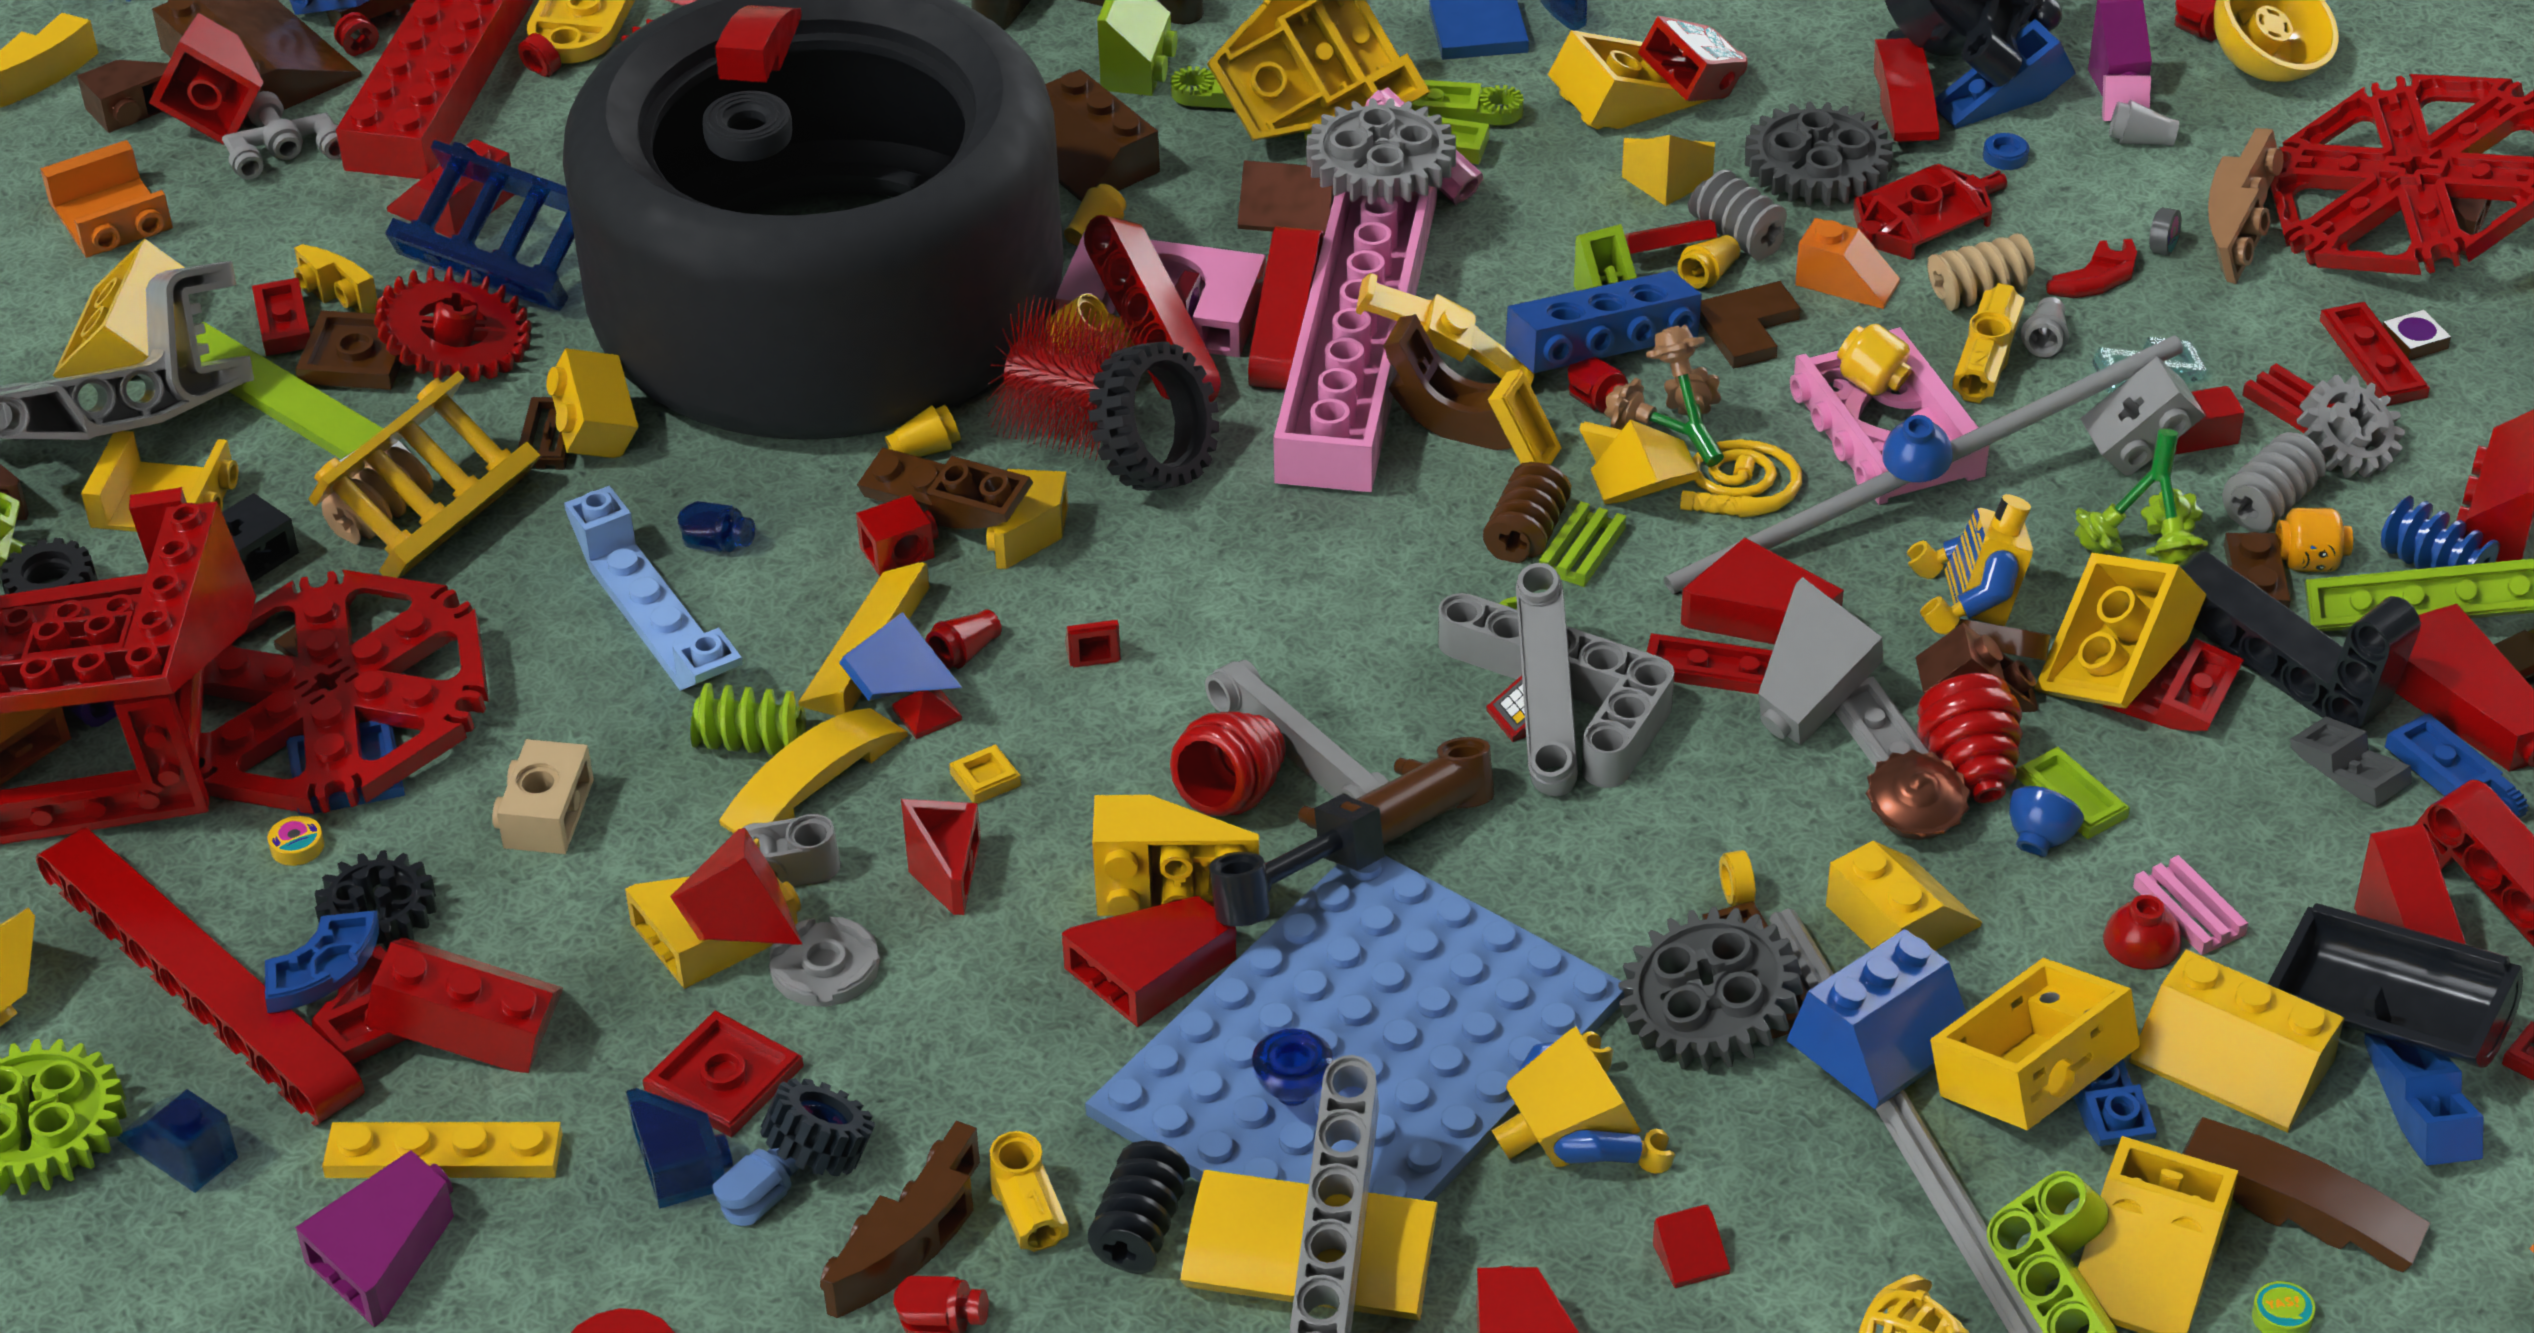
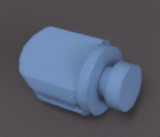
(754, 1186)

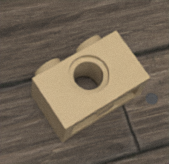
(544, 796)

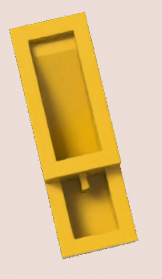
(40, 60)

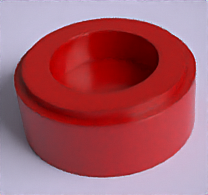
(539, 55)

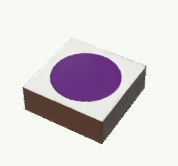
(2417, 334)

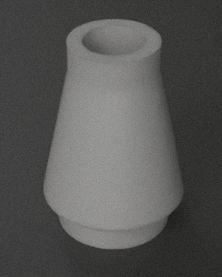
(2140, 125)
(2046, 329)

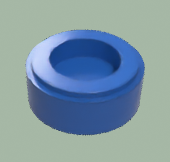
(2006, 151)

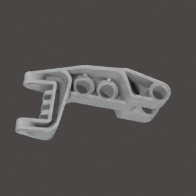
(171, 372)

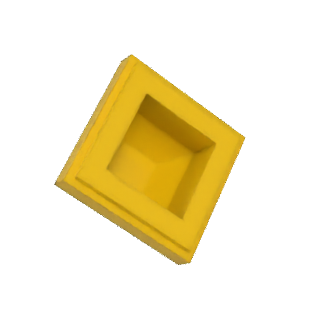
(1598, 437)

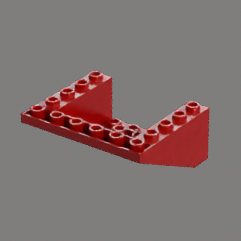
(135, 643)

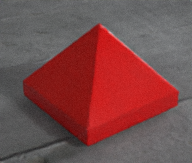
(926, 712)

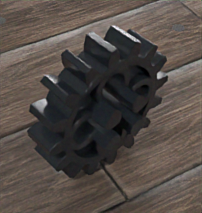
(401, 901)

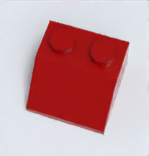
(208, 80)
(412, 201)

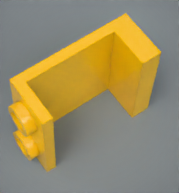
(123, 474)

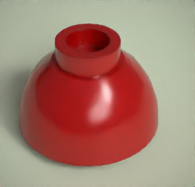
(2143, 934)

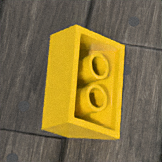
(114, 319)
(2238, 1040)

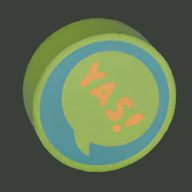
(2283, 1308)

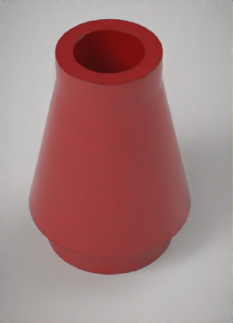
(962, 638)

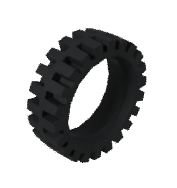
(1118, 425)

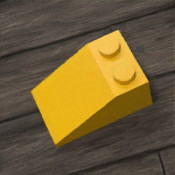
(1612, 82)
(2120, 629)

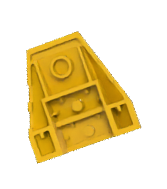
(1306, 60)

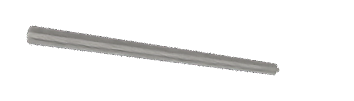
(1925, 1159)

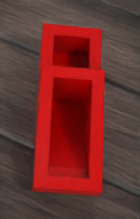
(756, 42)
(1905, 90)

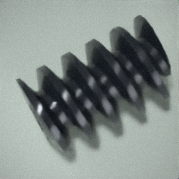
(1138, 1206)

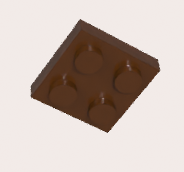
(347, 353)

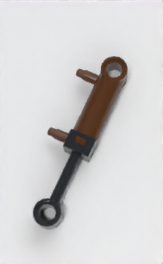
(1356, 829)

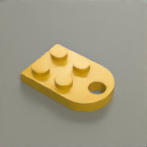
(583, 26)

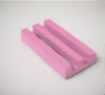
(2197, 900)

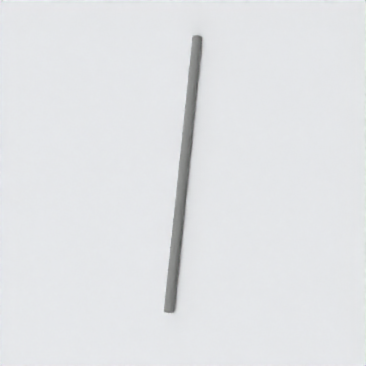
(1961, 447)

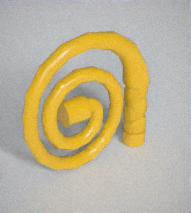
(1740, 500)

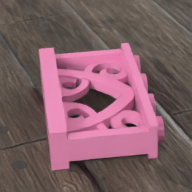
(1863, 443)

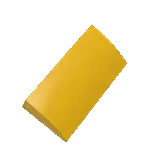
(1250, 1239)

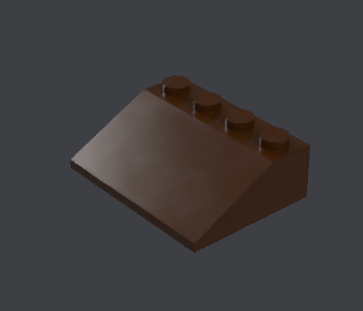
(283, 48)

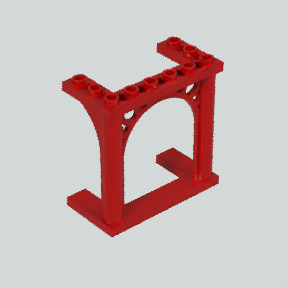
(158, 729)

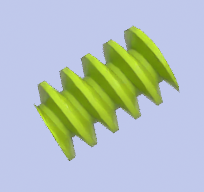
(746, 720)

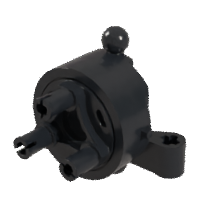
(1976, 28)

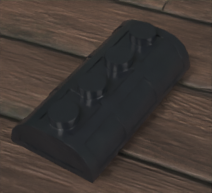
(2402, 983)

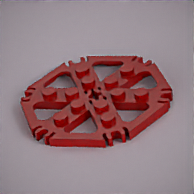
(2408, 173)
(364, 687)

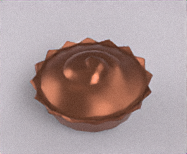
(1917, 794)

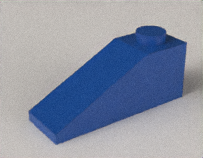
(2042, 71)

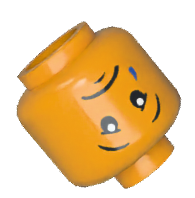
(2314, 539)

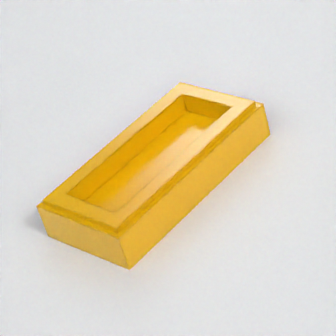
(1524, 419)

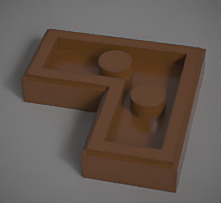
(1740, 318)

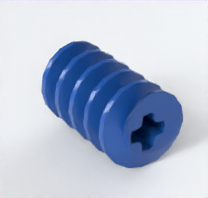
(2429, 541)

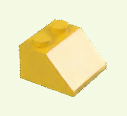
(1888, 891)

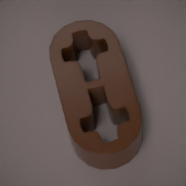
(2013, 640)

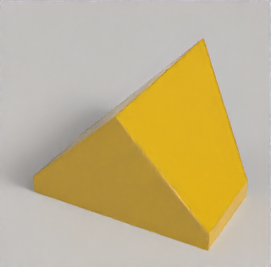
(1667, 165)
(1641, 464)

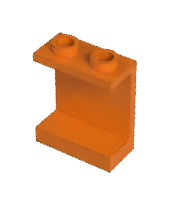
(105, 199)

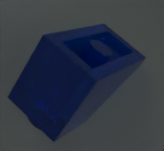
(183, 1139)
(677, 1147)

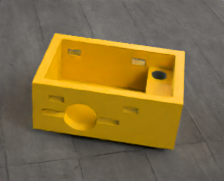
(2035, 1043)

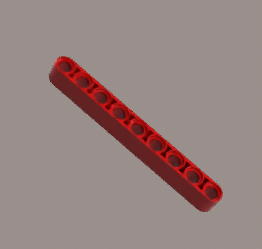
(202, 973)

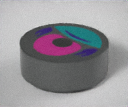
(2165, 231)

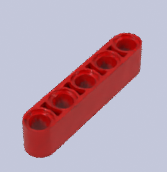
(1144, 291)

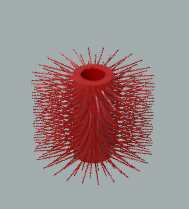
(1055, 374)

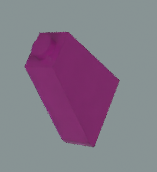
(379, 1234)

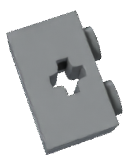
(2130, 417)

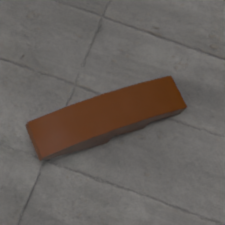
(2319, 1198)

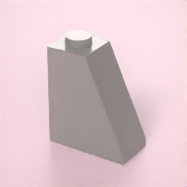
(1814, 663)

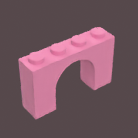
(1228, 281)

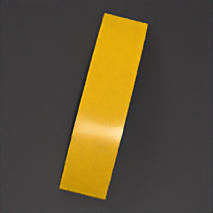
(809, 765)

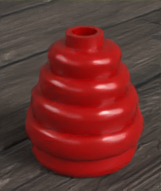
(1976, 728)
(1227, 762)

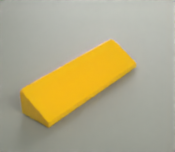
(894, 593)

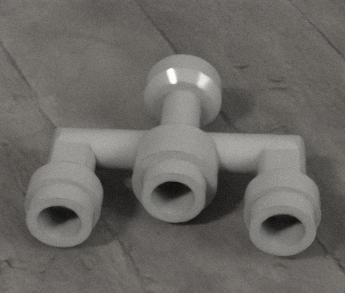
(279, 135)

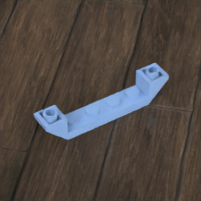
(641, 594)

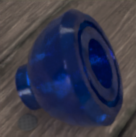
(1291, 1064)

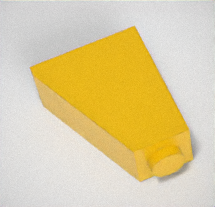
(675, 942)

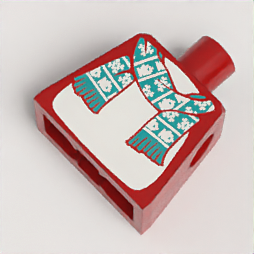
(1704, 67)

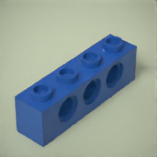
(1600, 320)

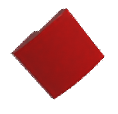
(2186, 689)

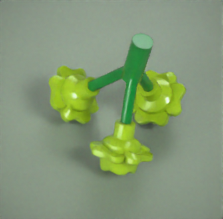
(2167, 513)

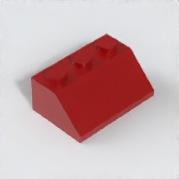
(2504, 491)
(461, 1005)

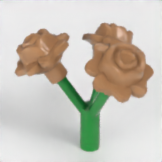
(1689, 392)

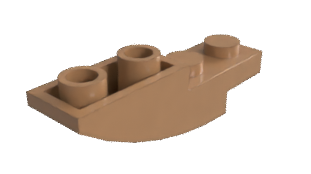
(2238, 200)

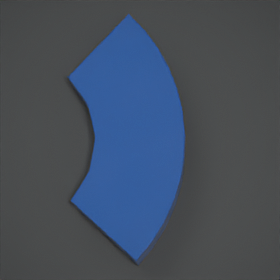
(323, 963)

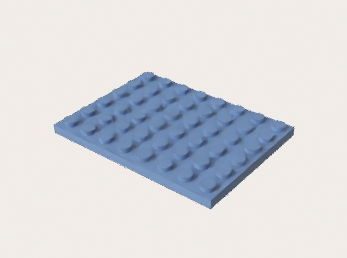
(1384, 973)

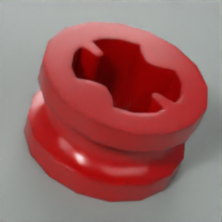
(350, 23)

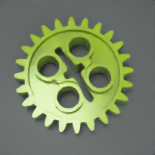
(70, 1119)

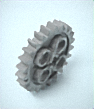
(1381, 151)

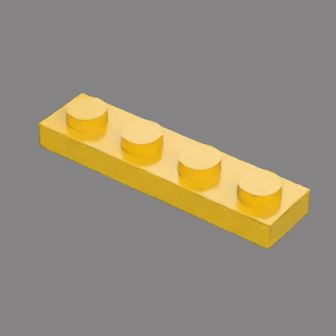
(456, 1147)

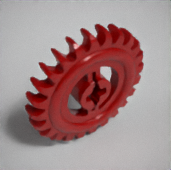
(460, 316)

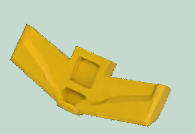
(1445, 322)

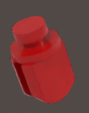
(2196, 17)
(1592, 381)
(939, 1304)

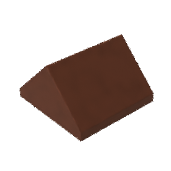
(1282, 197)

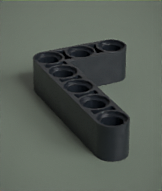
(2299, 659)

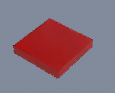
(724, 1072)

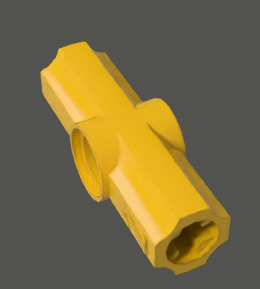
(1988, 343)

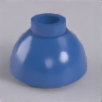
(1917, 450)
(2043, 819)

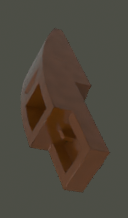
(955, 493)
(905, 1234)

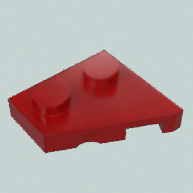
(344, 1017)

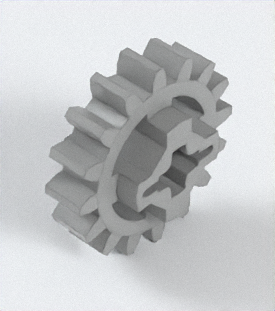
(2351, 426)

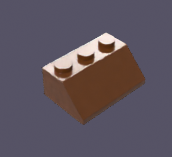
(1099, 137)

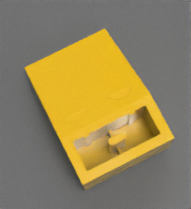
(1156, 852)
(2158, 1236)

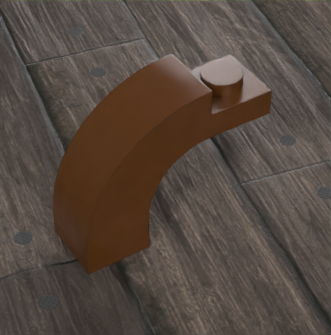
(1437, 394)

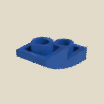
(2115, 1108)

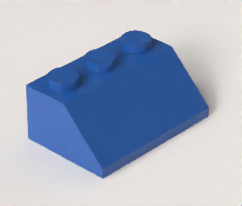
(1878, 1017)

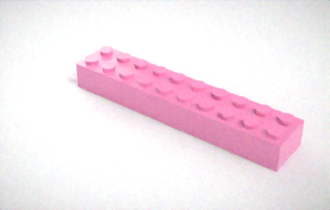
(1340, 372)

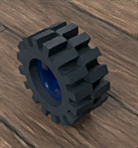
(817, 1127)

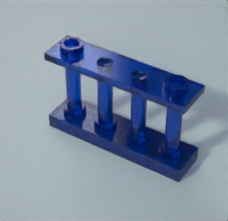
(424, 245)

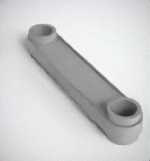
(1546, 680)
(1240, 689)

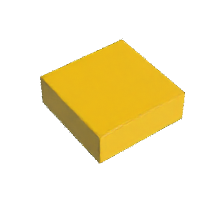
(985, 774)

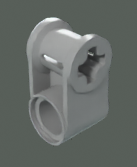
(799, 848)

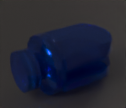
(715, 527)

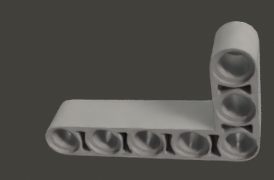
(1623, 681)

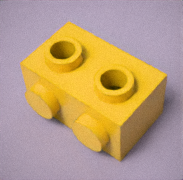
(592, 403)

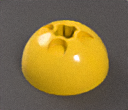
(2276, 36)

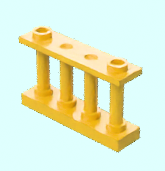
(437, 521)

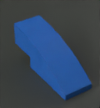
(2428, 1101)

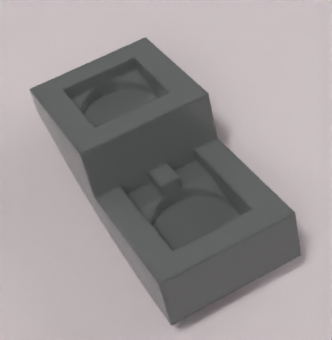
(2344, 757)

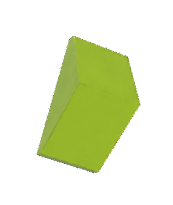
(1602, 258)

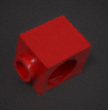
(896, 534)

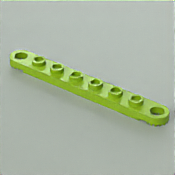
(1447, 98)

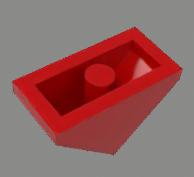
(942, 848)
(736, 897)

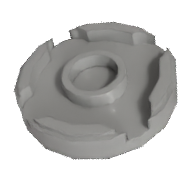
(825, 975)

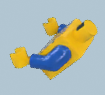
(1982, 566)
(1576, 1109)

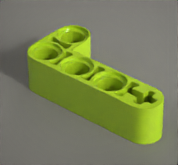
(2049, 1251)

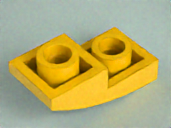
(335, 277)

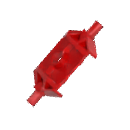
(1924, 207)

